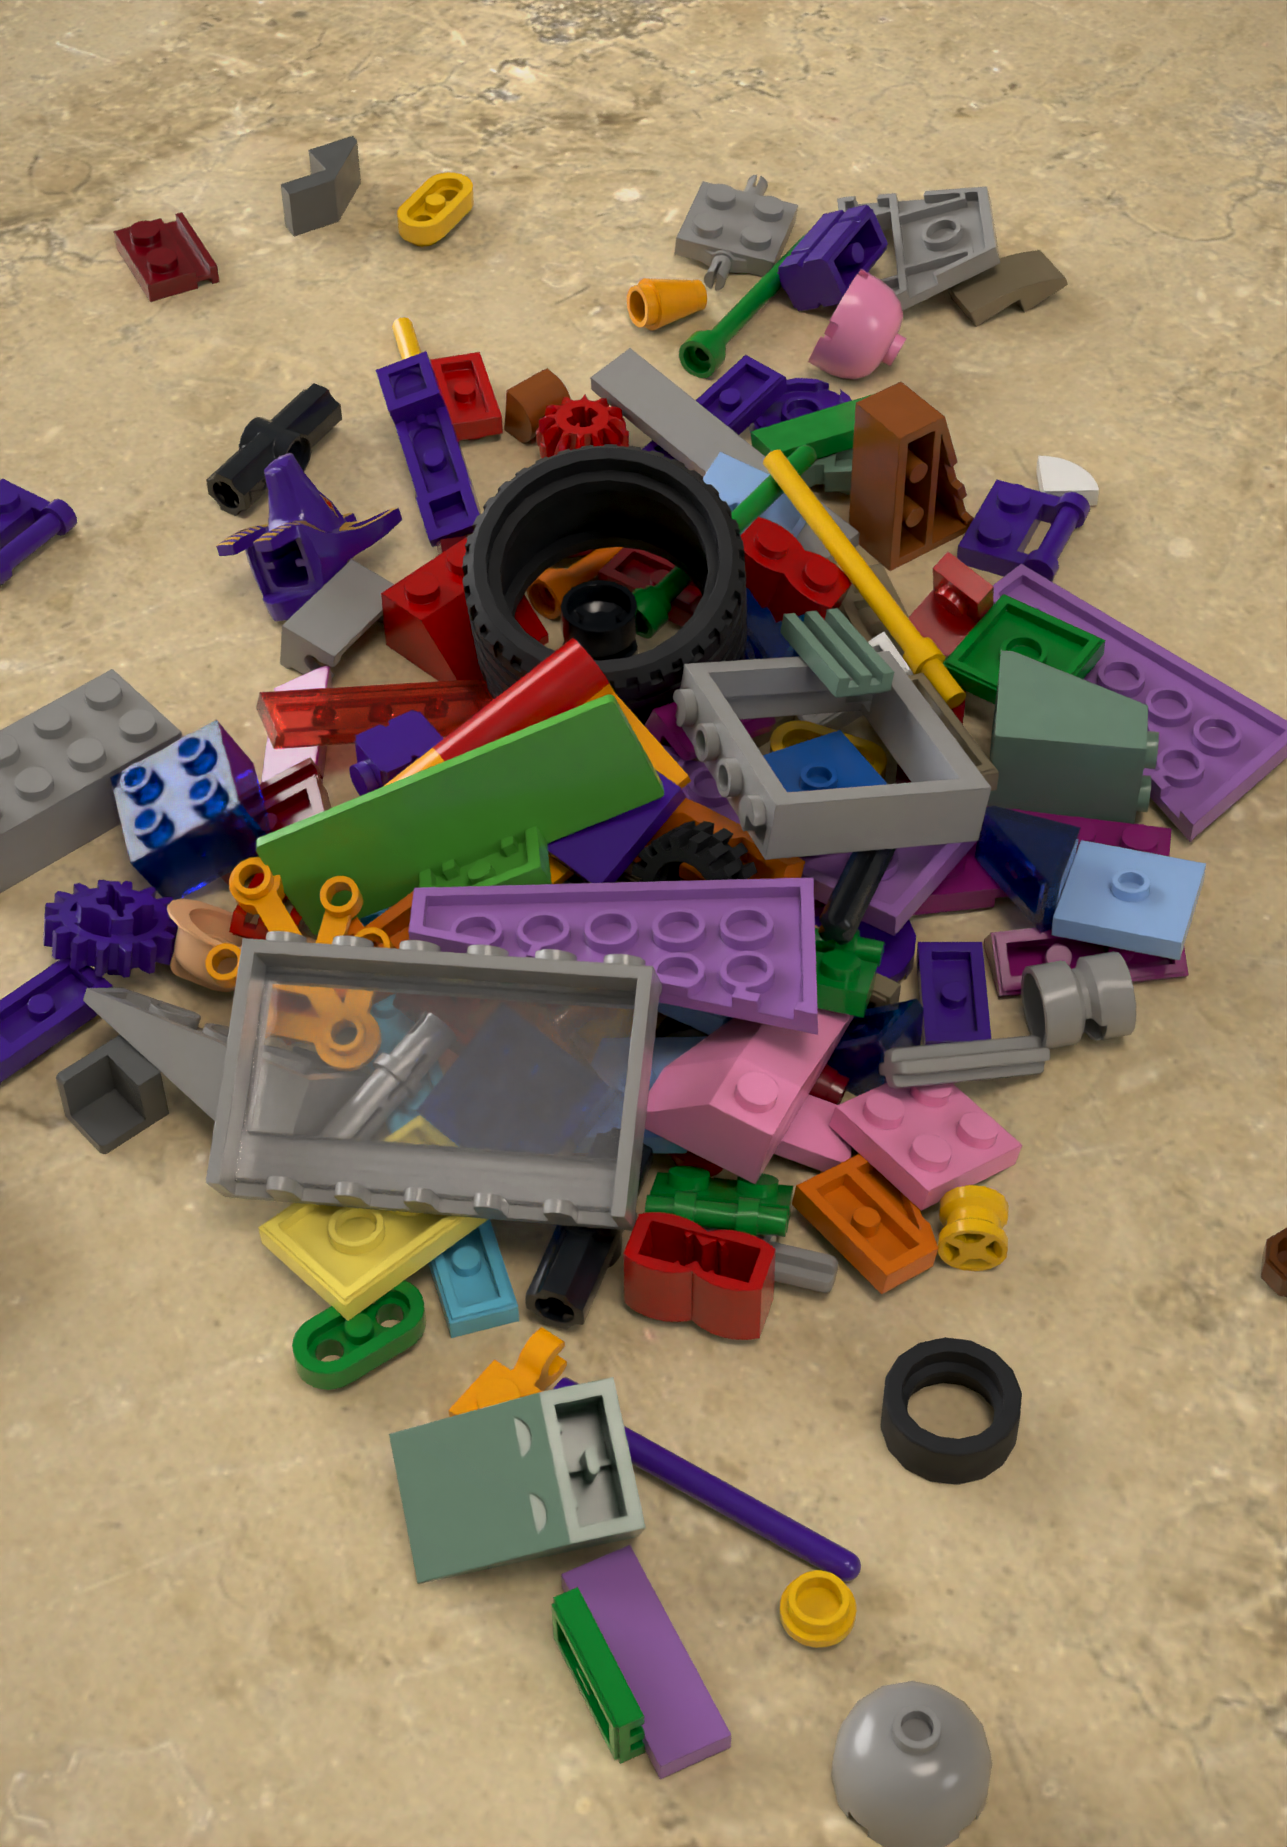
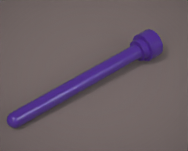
(738, 1505)

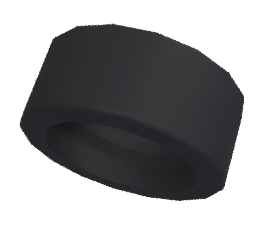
(960, 1364)

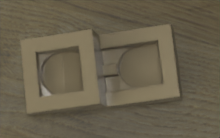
(1018, 278)

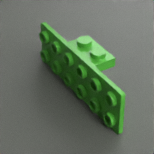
(469, 817)

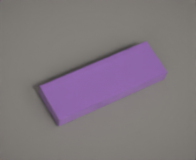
(676, 1706)

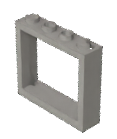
(937, 808)

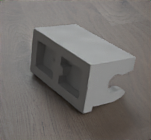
(333, 619)

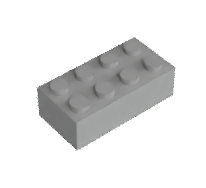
(60, 770)

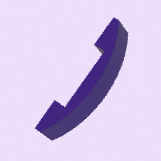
(430, 447)

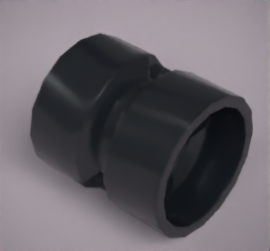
(601, 619)

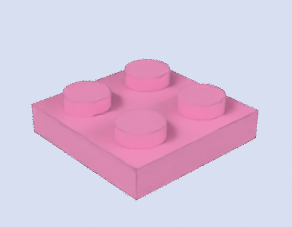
(925, 1139)

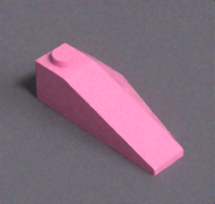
(741, 1090)

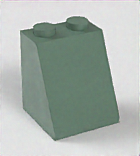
(1068, 744)

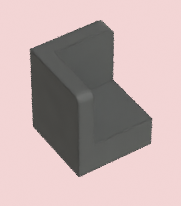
(112, 1094)

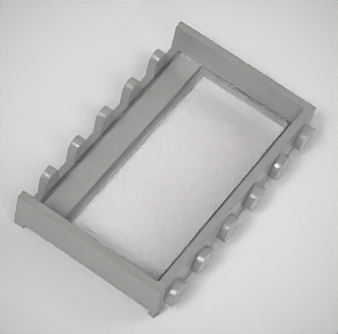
(436, 1080)

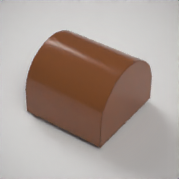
(528, 403)

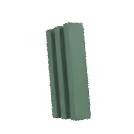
(845, 649)

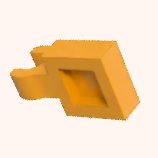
(533, 1373)

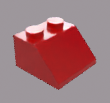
(431, 622)

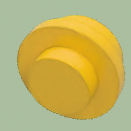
(818, 1609)

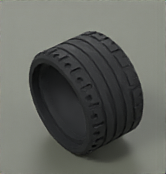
(598, 502)

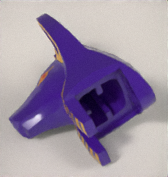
(303, 539)

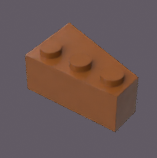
(904, 478)

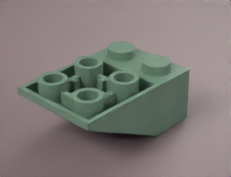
(517, 1481)

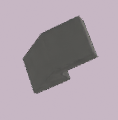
(326, 193)

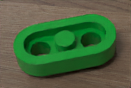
(360, 1341)

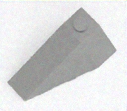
(168, 1039)

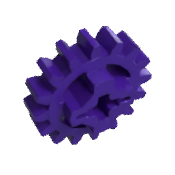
(110, 928)

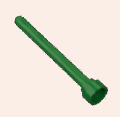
(706, 349)
(656, 600)

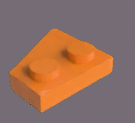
(868, 1222)

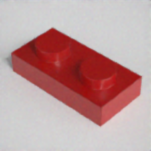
(468, 395)

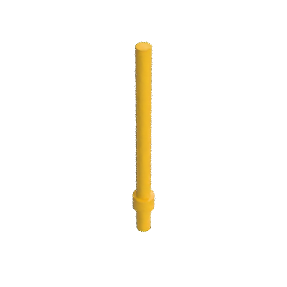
(919, 652)

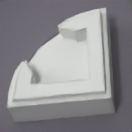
(1062, 476)

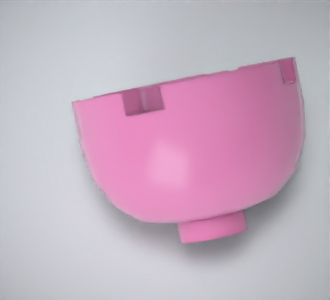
(861, 330)

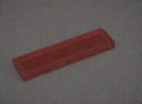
(341, 713)

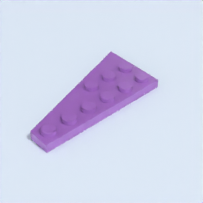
(1209, 734)
(713, 943)

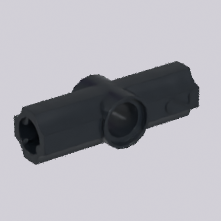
(292, 431)
(575, 1267)

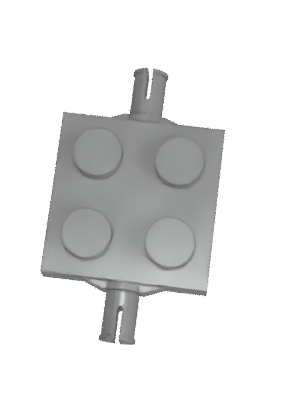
(735, 230)

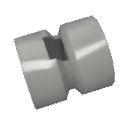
(1087, 999)

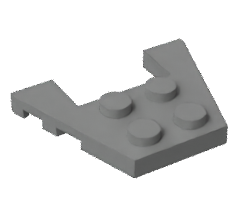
(936, 239)

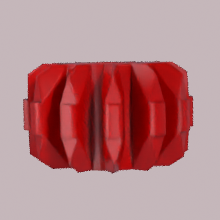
(580, 424)

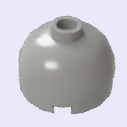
(912, 1765)

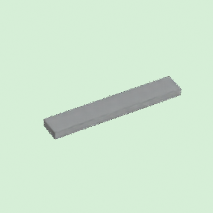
(685, 426)

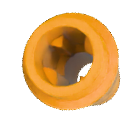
(663, 301)

